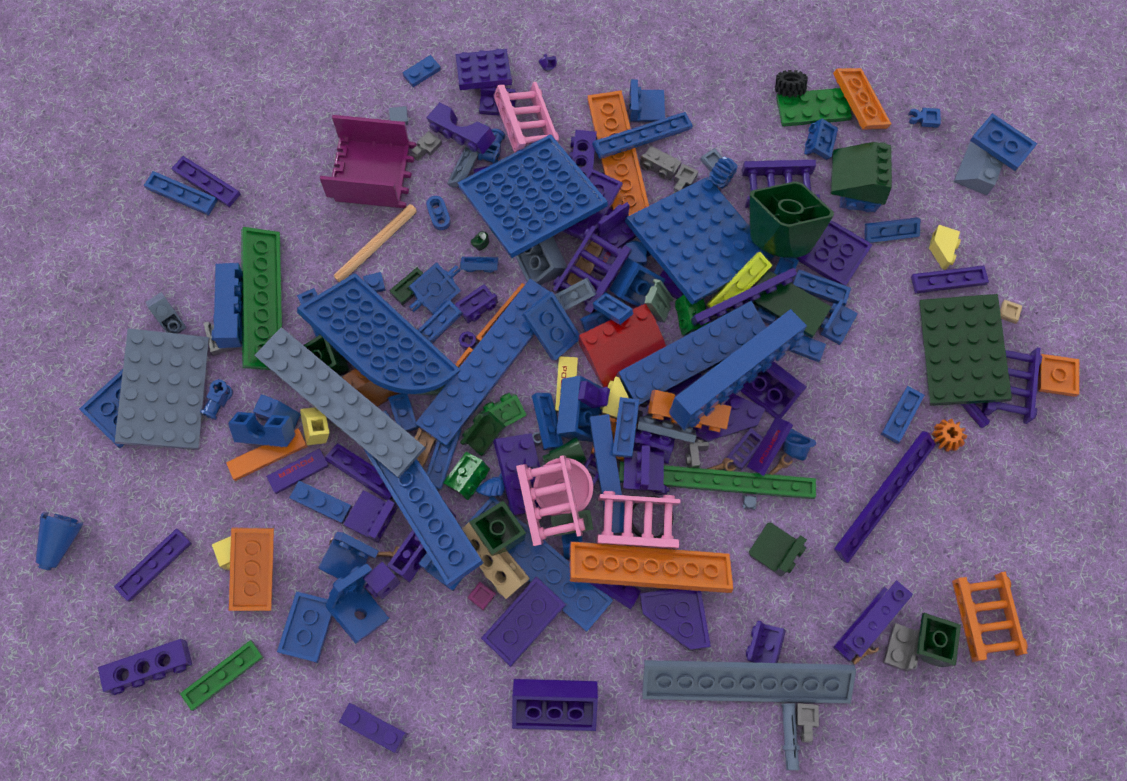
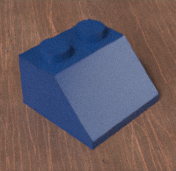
(634, 282)

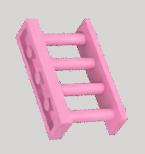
(513, 126)
(530, 494)
(627, 538)

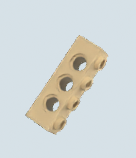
(501, 563)

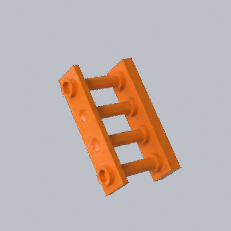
(973, 629)

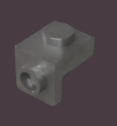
(692, 457)

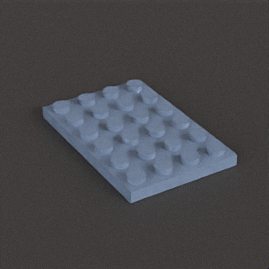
(162, 389)

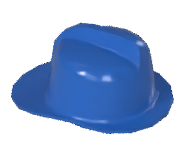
(797, 445)

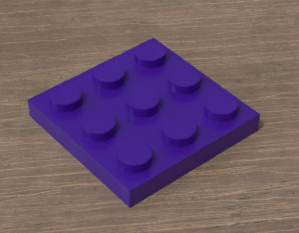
(483, 69)
(837, 254)

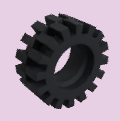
(791, 83)

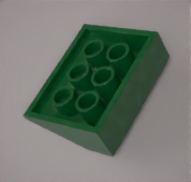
(862, 172)

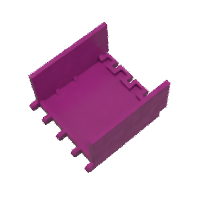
(369, 162)

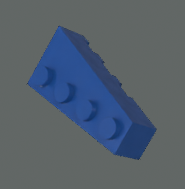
(228, 306)

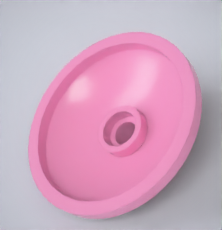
(581, 483)

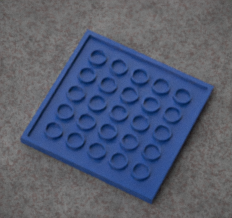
(532, 195)
(696, 238)

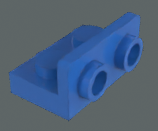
(821, 139)
(839, 322)

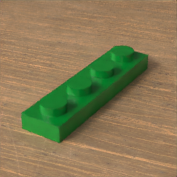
(221, 675)

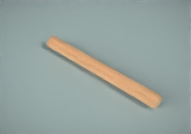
(375, 243)

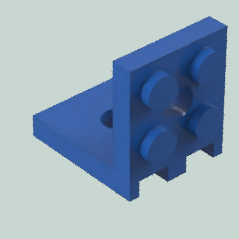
(349, 597)

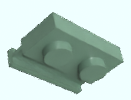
(659, 300)

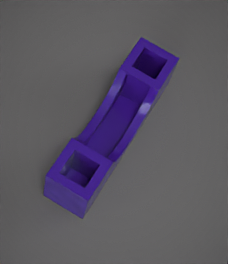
(475, 136)

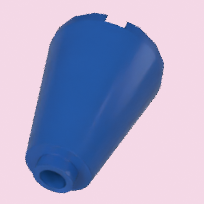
(55, 538)

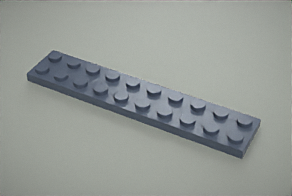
(340, 402)
(748, 681)

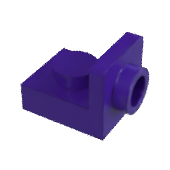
(592, 395)

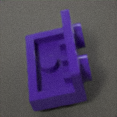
(477, 303)
(765, 643)

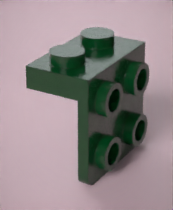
(777, 549)

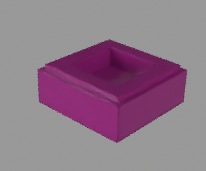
(481, 596)

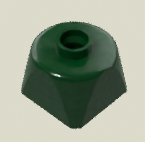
(787, 219)

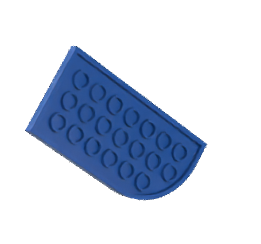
(377, 338)

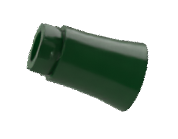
(570, 449)

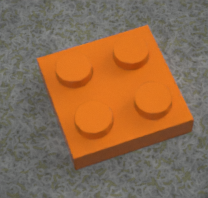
(1059, 375)

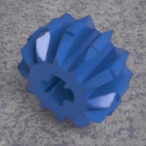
(723, 172)

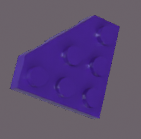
(742, 416)
(679, 615)

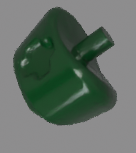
(480, 241)

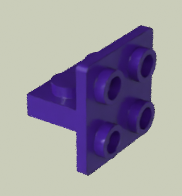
(657, 443)
(644, 470)

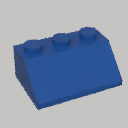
(574, 414)

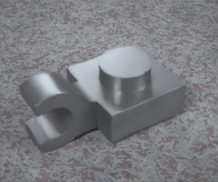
(427, 144)
(685, 177)
(808, 717)

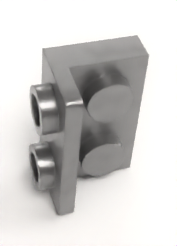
(660, 163)
(902, 648)

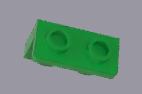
(686, 311)
(507, 409)
(467, 475)

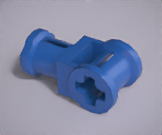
(493, 152)
(216, 398)

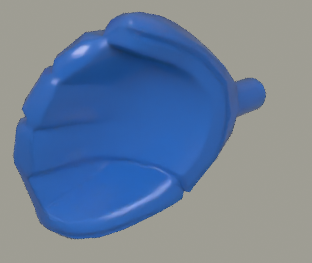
(492, 487)

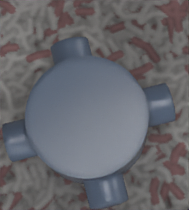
(749, 502)

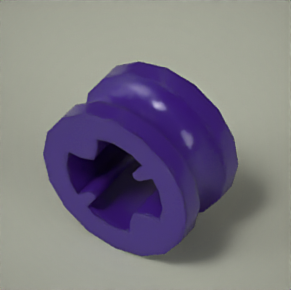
(470, 335)

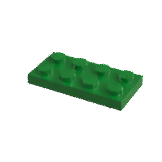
(813, 106)

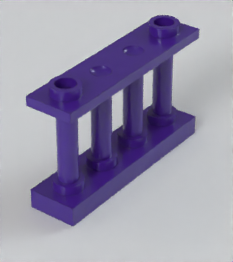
(777, 167)
(610, 270)
(1029, 393)
(872, 621)

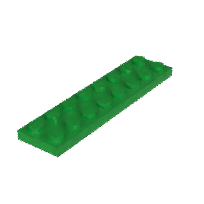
(259, 292)

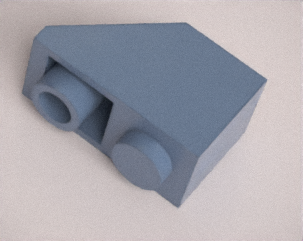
(165, 314)

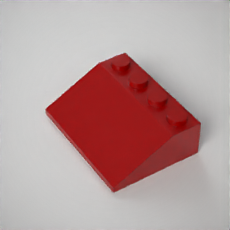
(617, 346)

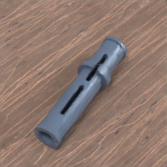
(790, 737)

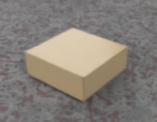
(1010, 311)

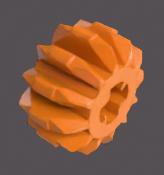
(945, 439)

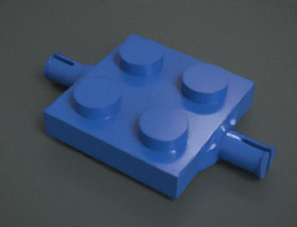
(434, 288)

